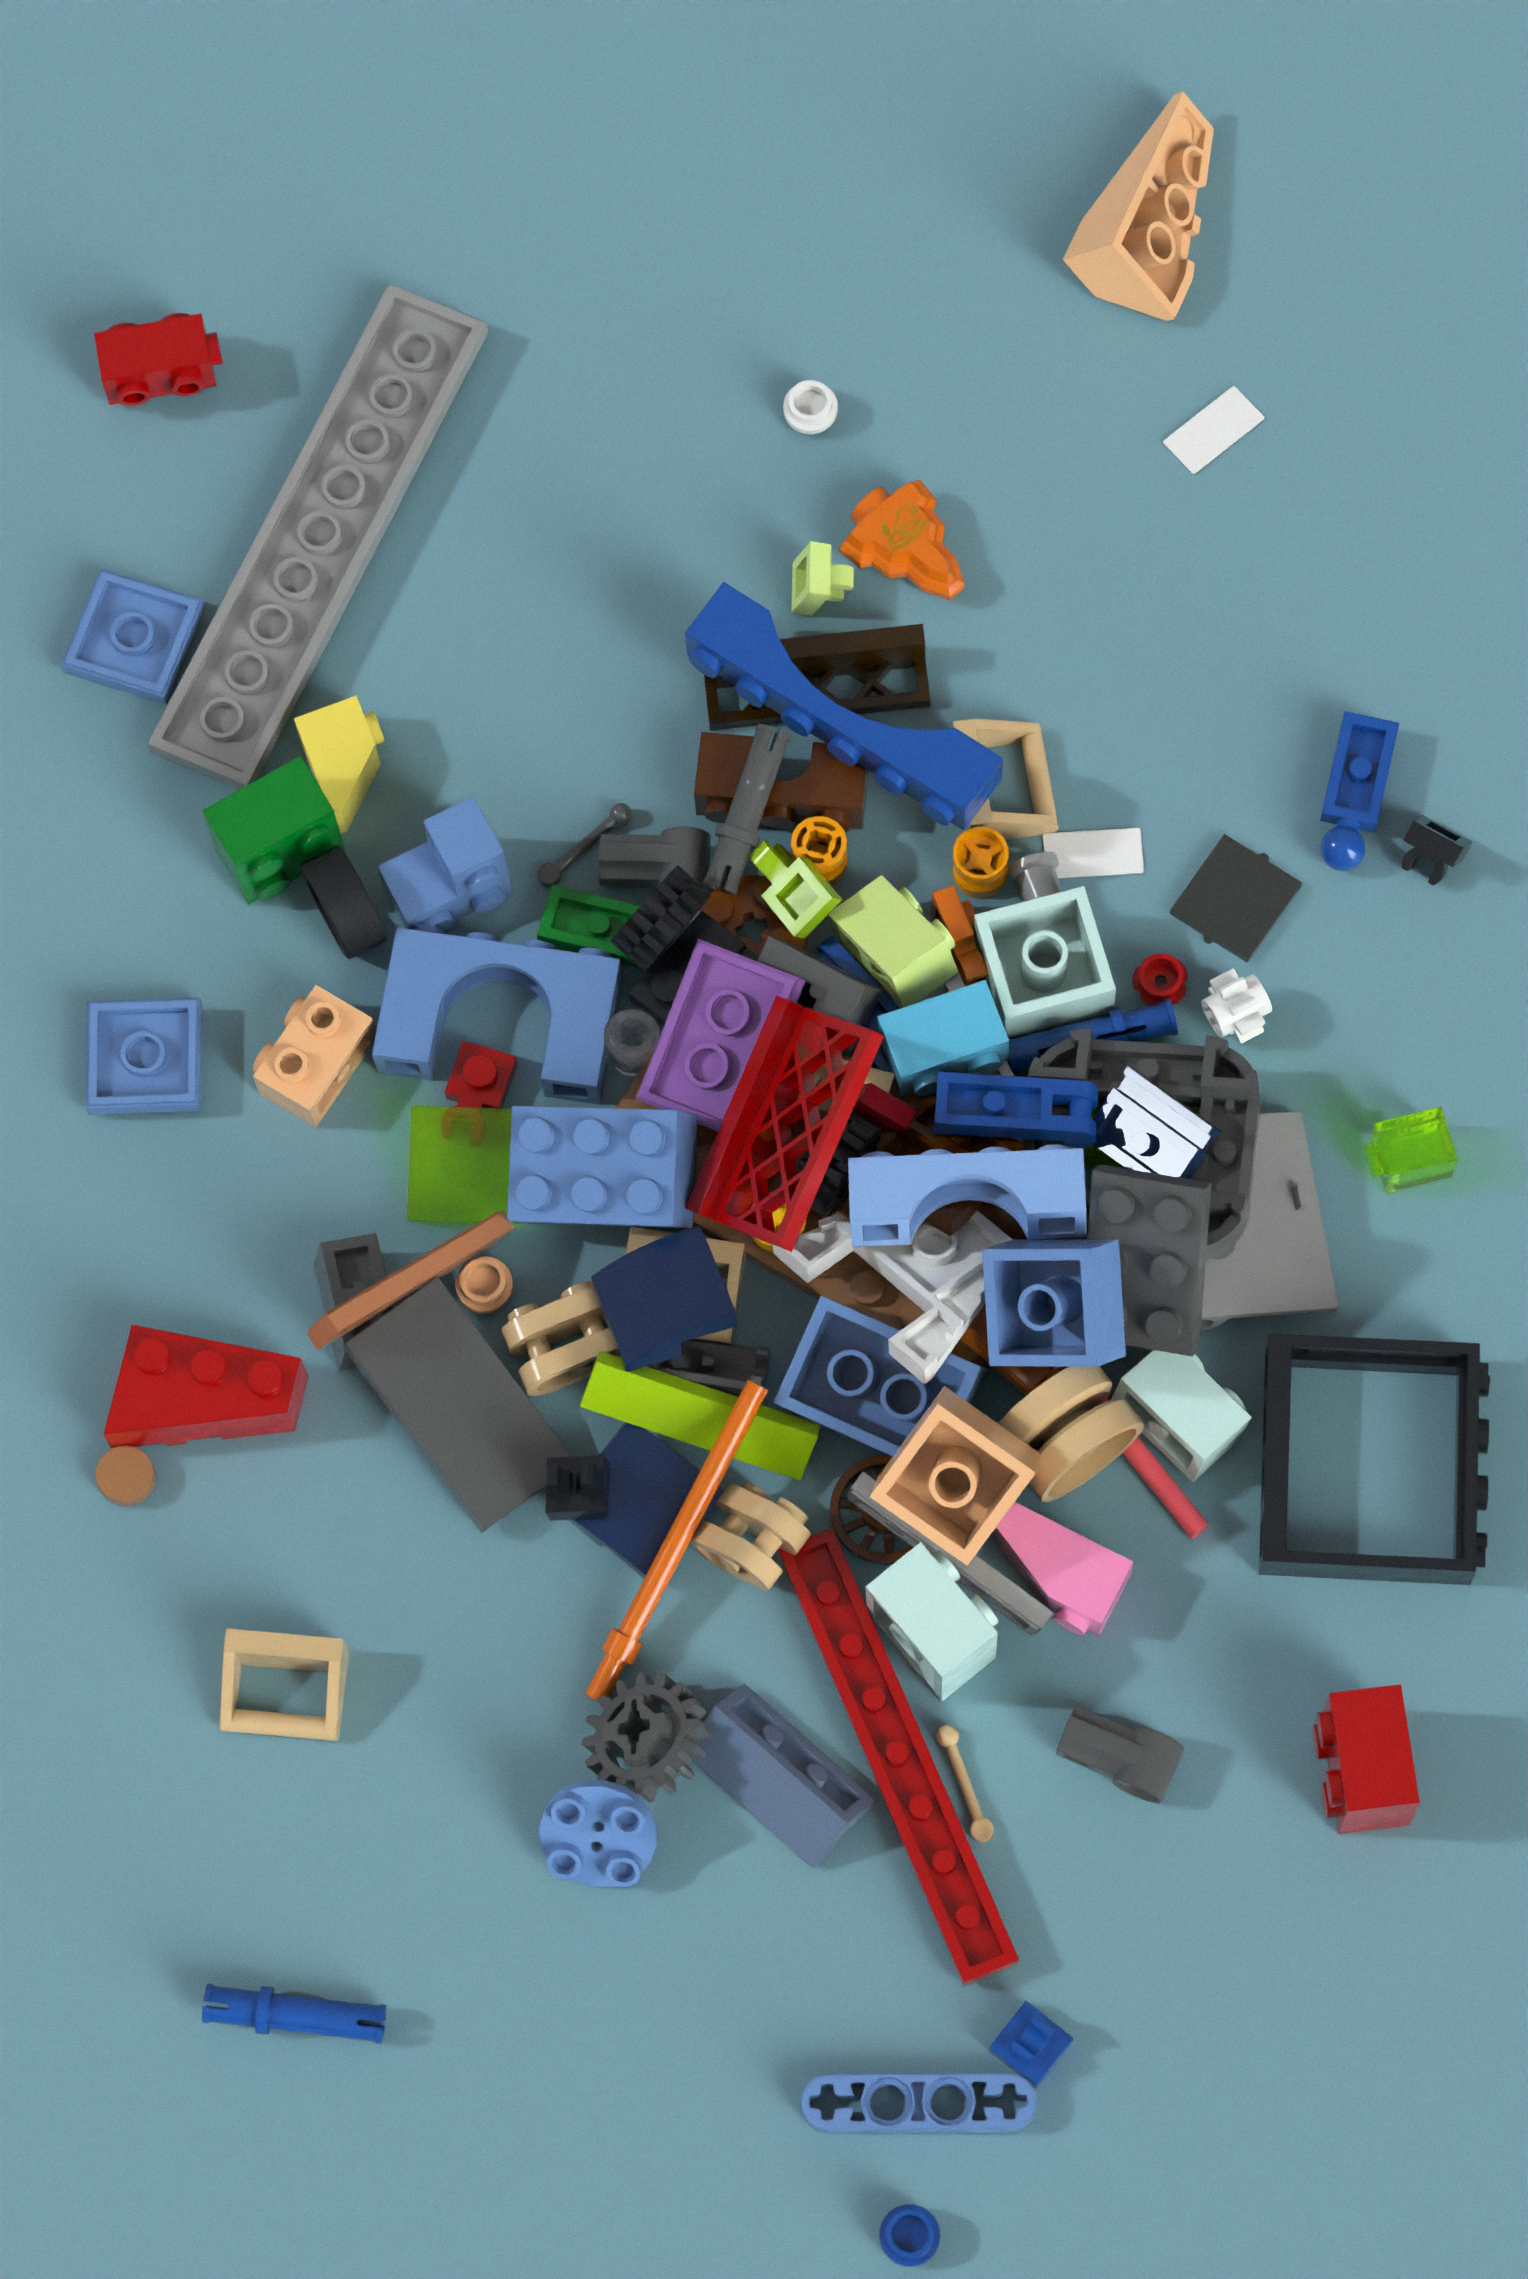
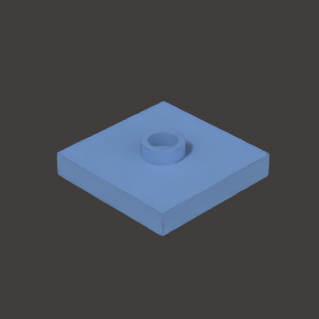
(133, 636)
(144, 1056)

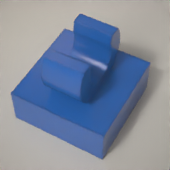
(1030, 2044)

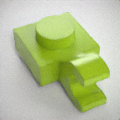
(797, 891)

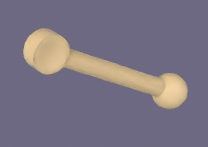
(981, 1828)

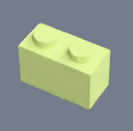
(895, 941)

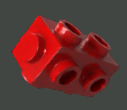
(157, 359)

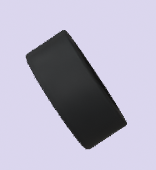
(343, 902)

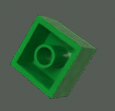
(272, 829)

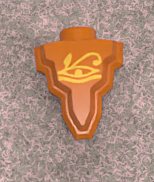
(904, 539)

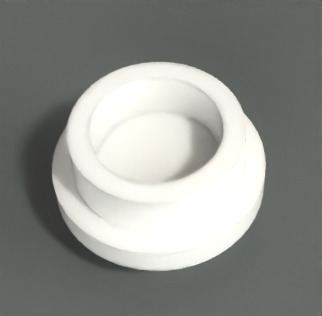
(810, 407)

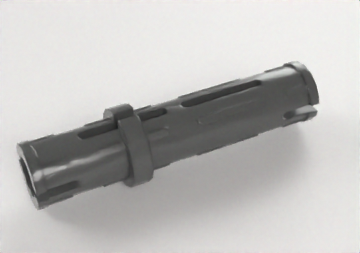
(746, 810)

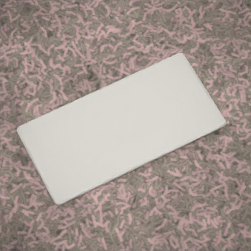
(1213, 429)
(1096, 852)

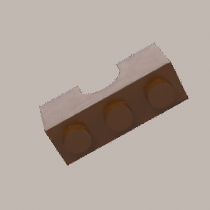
(823, 789)

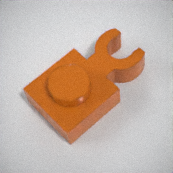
(959, 921)

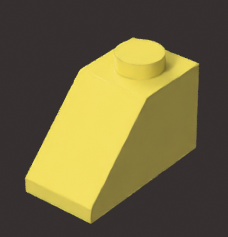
(342, 754)

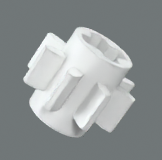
(1236, 1005)

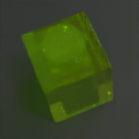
(1411, 1150)

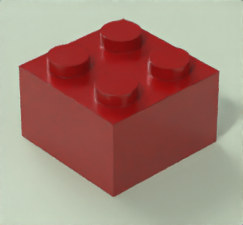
(1368, 1759)

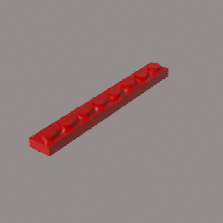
(899, 1759)

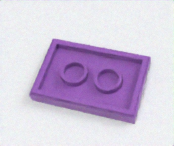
(712, 1032)

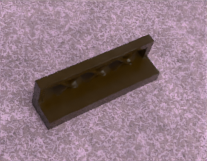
(837, 655)

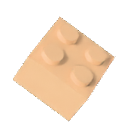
(955, 1475)

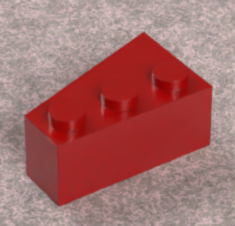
(201, 1389)

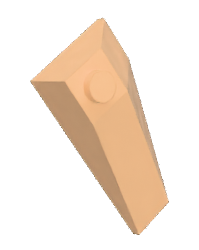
(1141, 225)

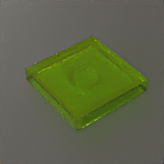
(458, 1163)

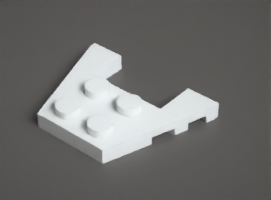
(934, 1272)

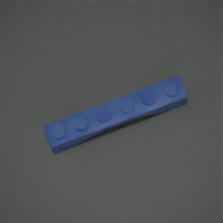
(935, 767)

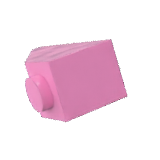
(1064, 1569)

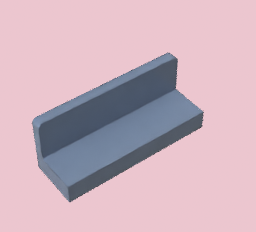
(780, 1776)

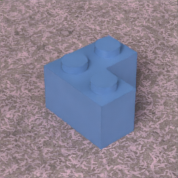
(451, 873)

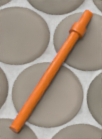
(623, 1644)

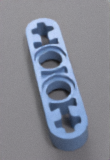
(918, 2113)

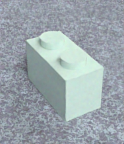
(1183, 1410)

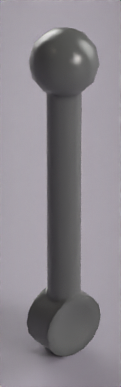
(551, 873)

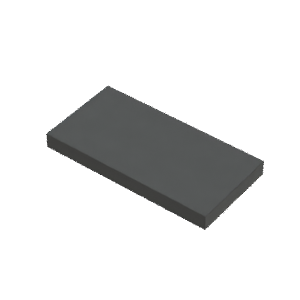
(457, 1403)

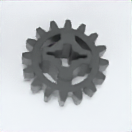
(646, 1736)

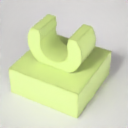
(817, 579)

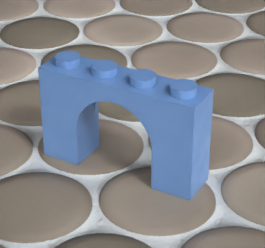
(436, 969)

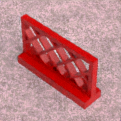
(762, 1118)

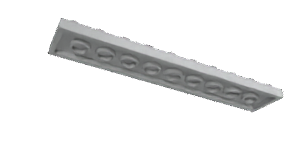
(318, 538)

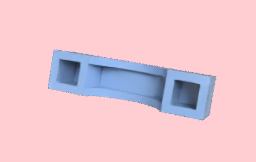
(1035, 1187)

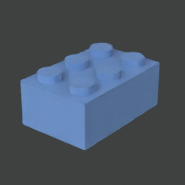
(602, 1167)
(855, 1385)

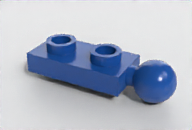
(1356, 787)

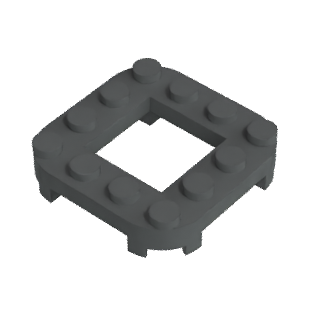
(1196, 1075)

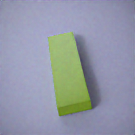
(697, 1415)

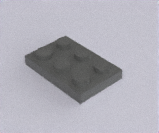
(1162, 1252)

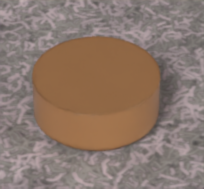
(125, 1475)

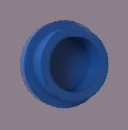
(909, 2235)

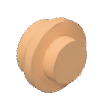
(484, 1285)

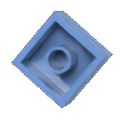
(1054, 1303)

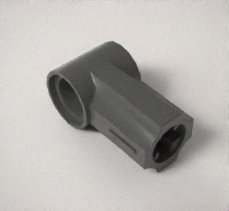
(650, 858)
(1135, 1759)

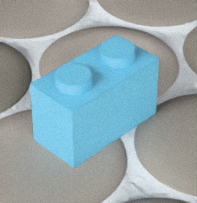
(944, 1035)

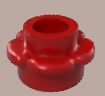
(1160, 966)

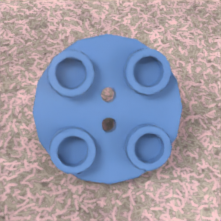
(625, 1837)

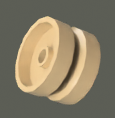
(1072, 1429)

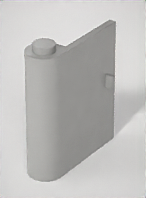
(1283, 1253)

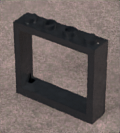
(1470, 1439)

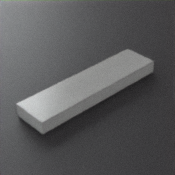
(976, 1576)

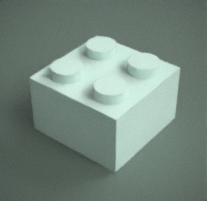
(1045, 962)
(933, 1620)

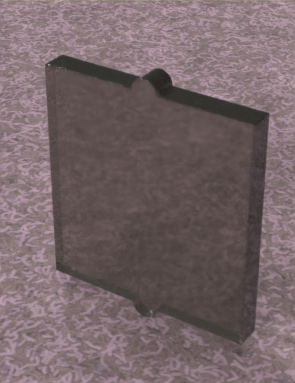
(1235, 898)

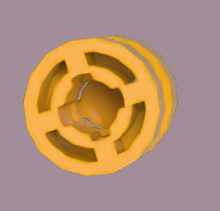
(981, 851)
(829, 859)

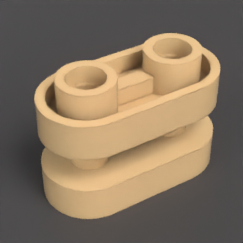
(535, 1328)
(755, 1512)

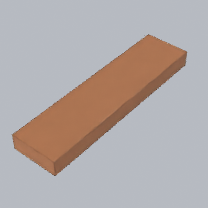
(409, 1279)

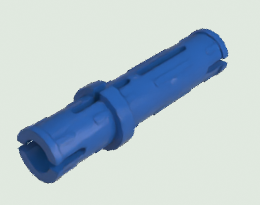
(1131, 1025)
(293, 2013)

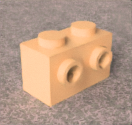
(313, 1055)

